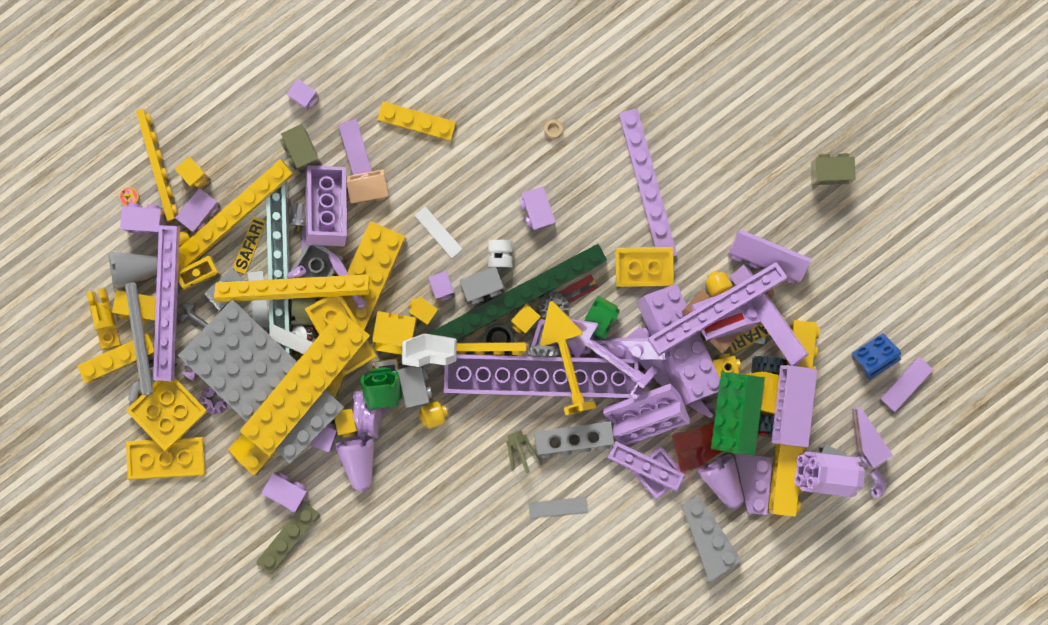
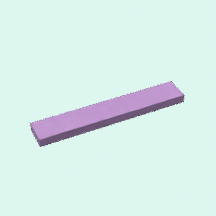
(774, 322)

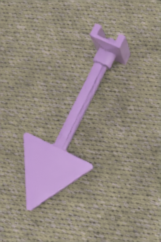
(578, 344)

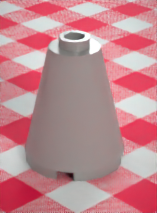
(131, 268)

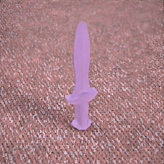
(341, 271)

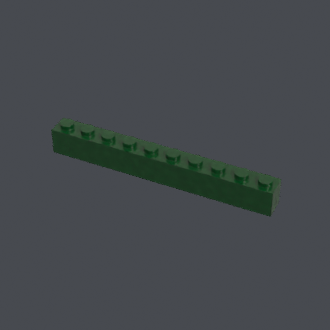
(522, 294)

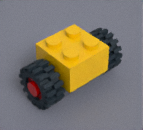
(769, 368)

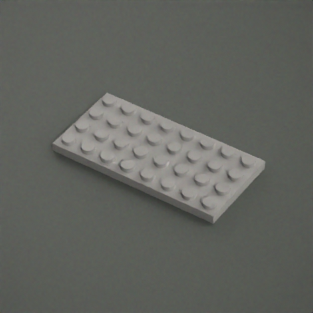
(245, 368)

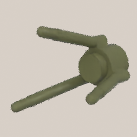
(517, 441)

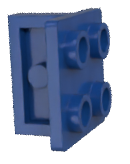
(877, 356)

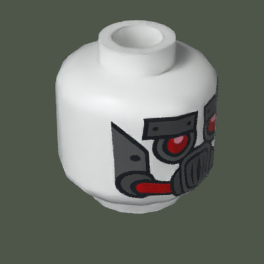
(306, 332)

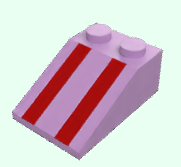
(734, 323)
(868, 442)

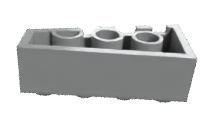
(711, 543)

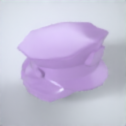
(366, 419)

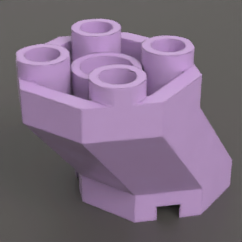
(829, 474)

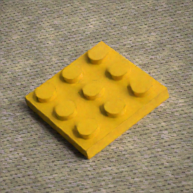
(167, 412)

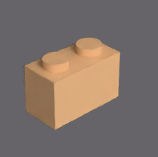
(367, 187)

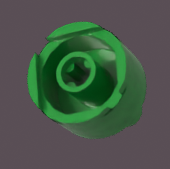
(603, 313)
(381, 388)

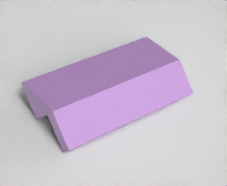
(647, 415)

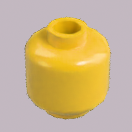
(718, 283)
(433, 414)

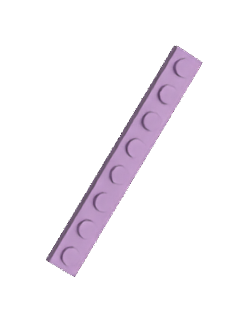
(646, 179)
(166, 303)
(717, 309)

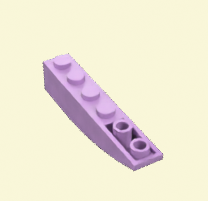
(662, 376)

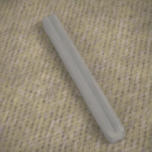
(139, 339)

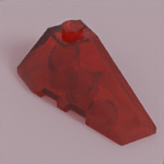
(694, 447)

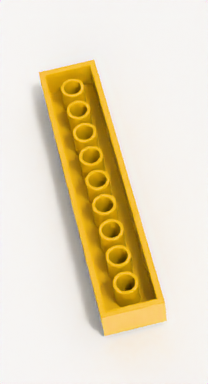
(375, 257)
(783, 490)

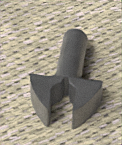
(191, 316)

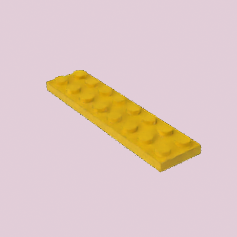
(304, 383)

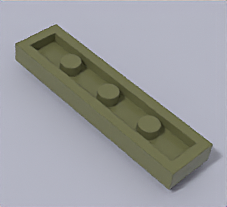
(287, 537)

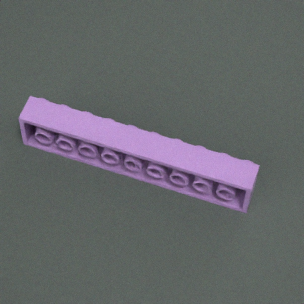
(536, 376)

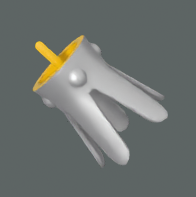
(298, 218)

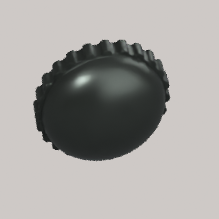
(498, 334)

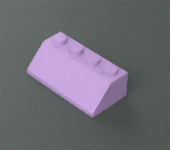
(763, 253)

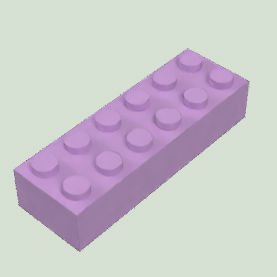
(689, 361)

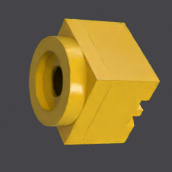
(391, 331)

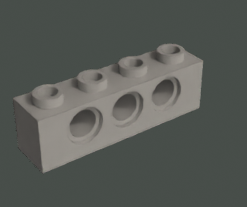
(603, 430)

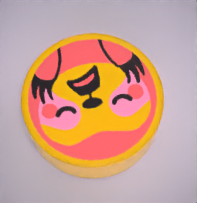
(129, 195)

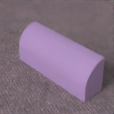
(794, 405)

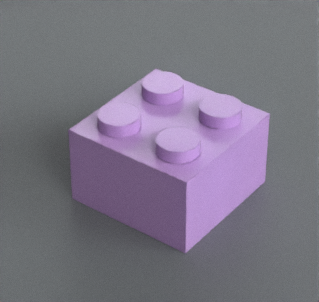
(142, 220)

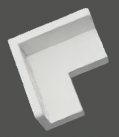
(428, 349)

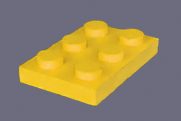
(644, 266)

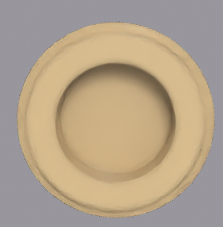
(553, 129)

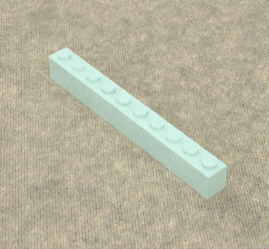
(279, 255)

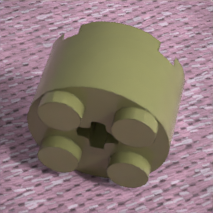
(298, 310)

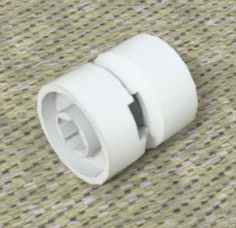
(500, 247)

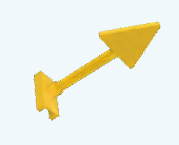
(559, 328)

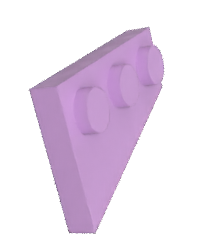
(755, 481)

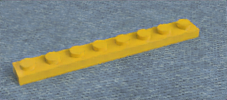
(234, 213)
(292, 288)

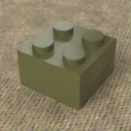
(300, 147)
(833, 170)

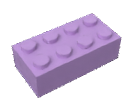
(326, 205)

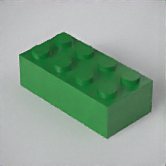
(738, 413)

